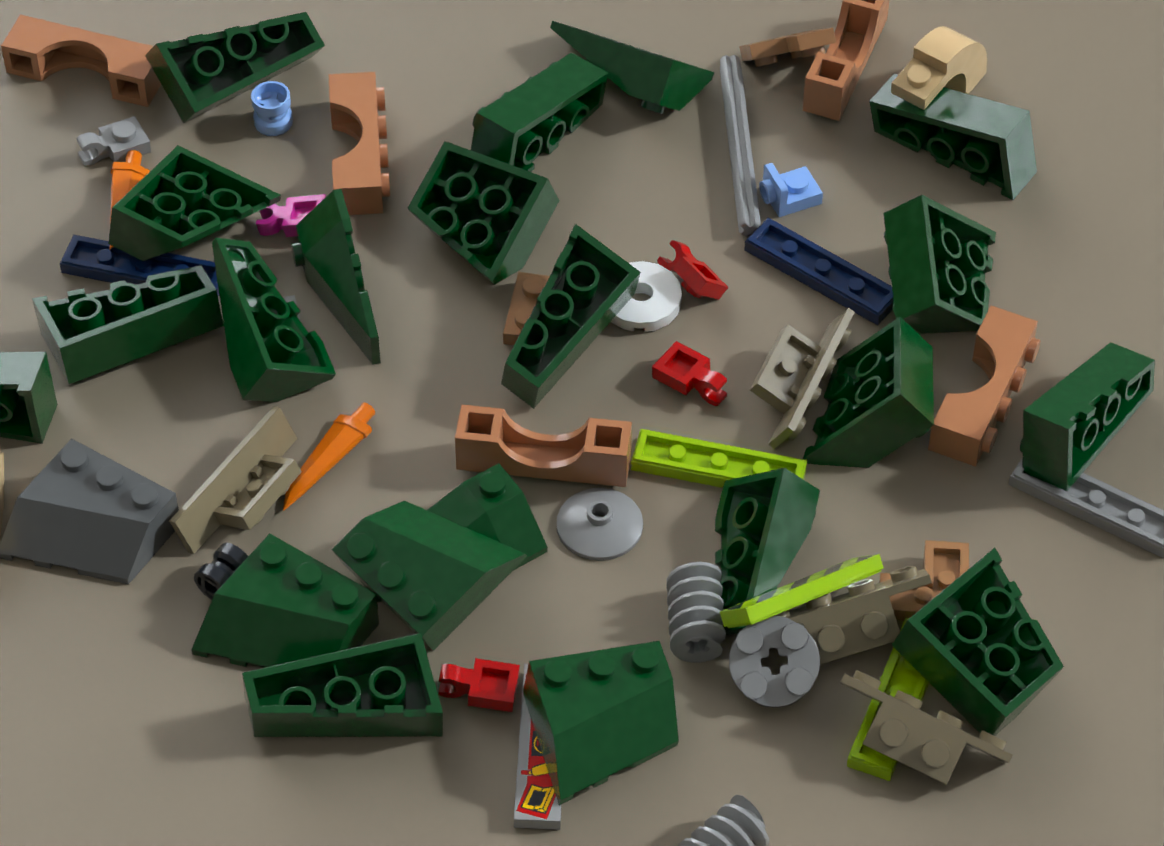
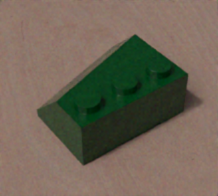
(182, 203)
(484, 209)
(937, 266)
(876, 399)
(425, 567)
(285, 610)
(980, 647)
(600, 713)

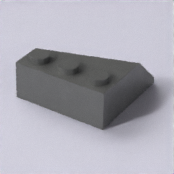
(90, 517)

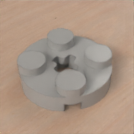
(757, 681)

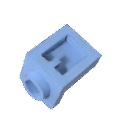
(789, 190)

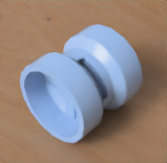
(271, 108)

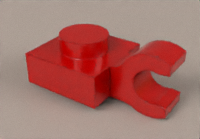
(696, 275)
(688, 369)
(487, 684)

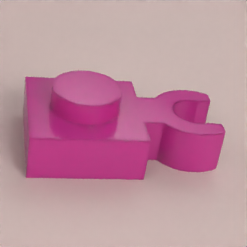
(287, 217)

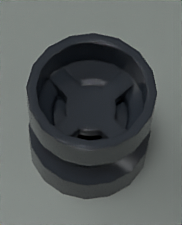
(224, 564)

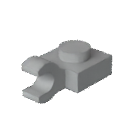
(113, 142)

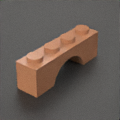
(43, 47)
(839, 69)
(355, 112)
(968, 420)
(591, 454)

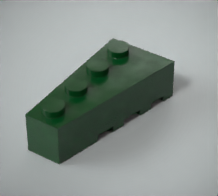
(539, 112)
(571, 311)
(26, 396)

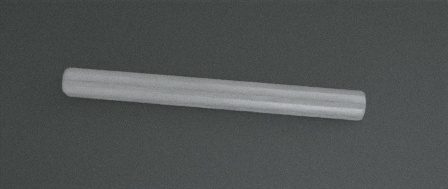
(739, 145)

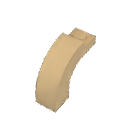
(941, 61)

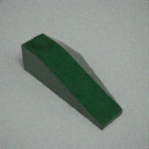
(639, 72)
(335, 270)
(264, 338)
(495, 508)
(761, 531)

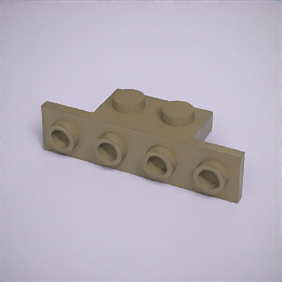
(793, 373)
(242, 485)
(857, 618)
(916, 737)

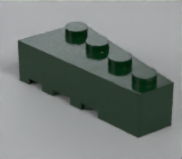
(224, 64)
(965, 131)
(127, 321)
(1083, 414)
(348, 693)

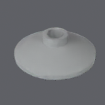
(599, 536)

